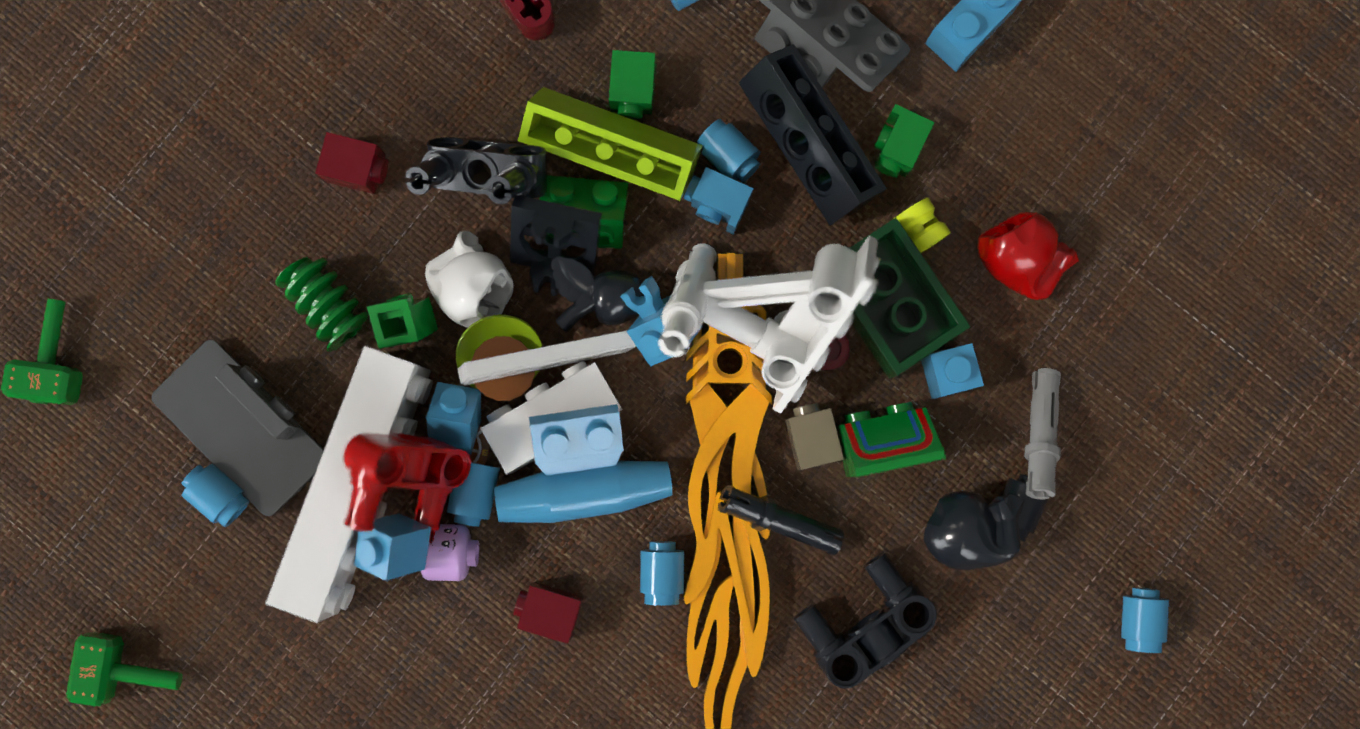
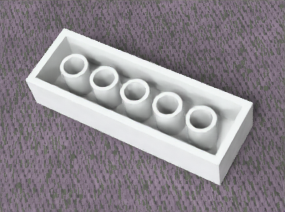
(322, 550)

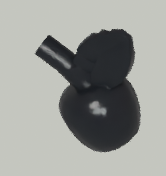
(593, 293)

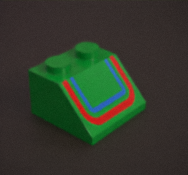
(889, 441)

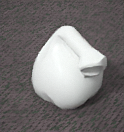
(469, 281)

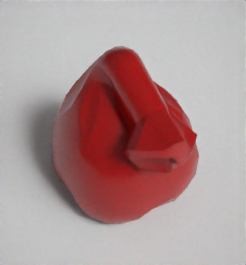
(1026, 254)

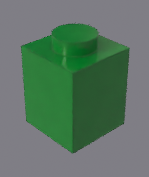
(632, 83)

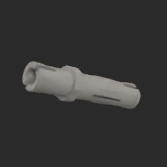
(1043, 447)

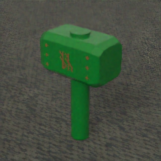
(43, 380)
(98, 667)

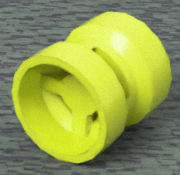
(923, 225)

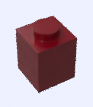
(352, 163)
(548, 612)

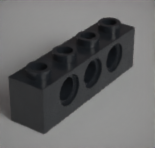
(811, 134)

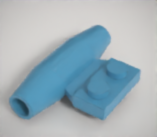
(580, 471)

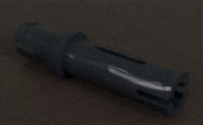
(766, 514)

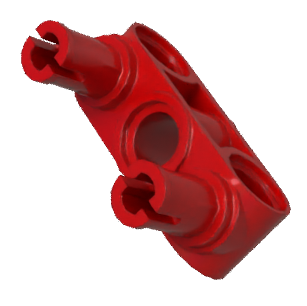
(404, 462)

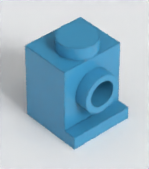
(718, 198)

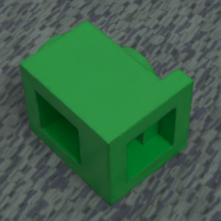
(901, 142)
(402, 320)

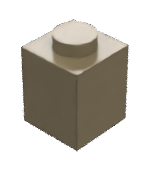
(813, 437)

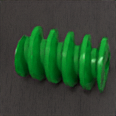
(321, 301)

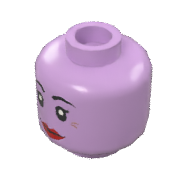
(450, 553)

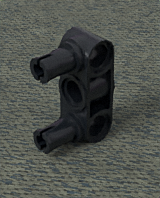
(459, 166)
(875, 638)

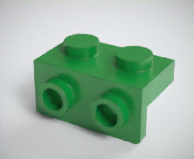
(596, 196)

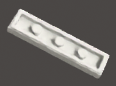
(544, 357)

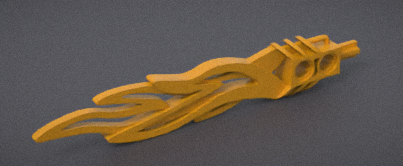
(714, 427)

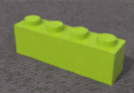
(609, 143)

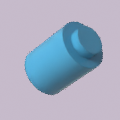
(475, 496)

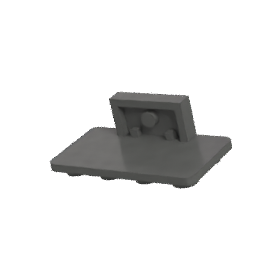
(833, 38)
(240, 426)

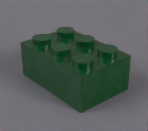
(909, 307)

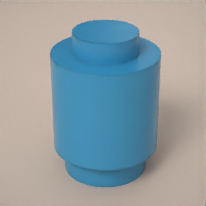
(729, 150)
(214, 494)
(662, 573)
(1144, 620)

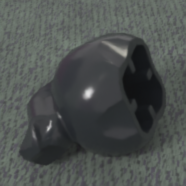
(972, 532)

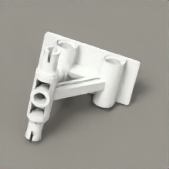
(796, 337)

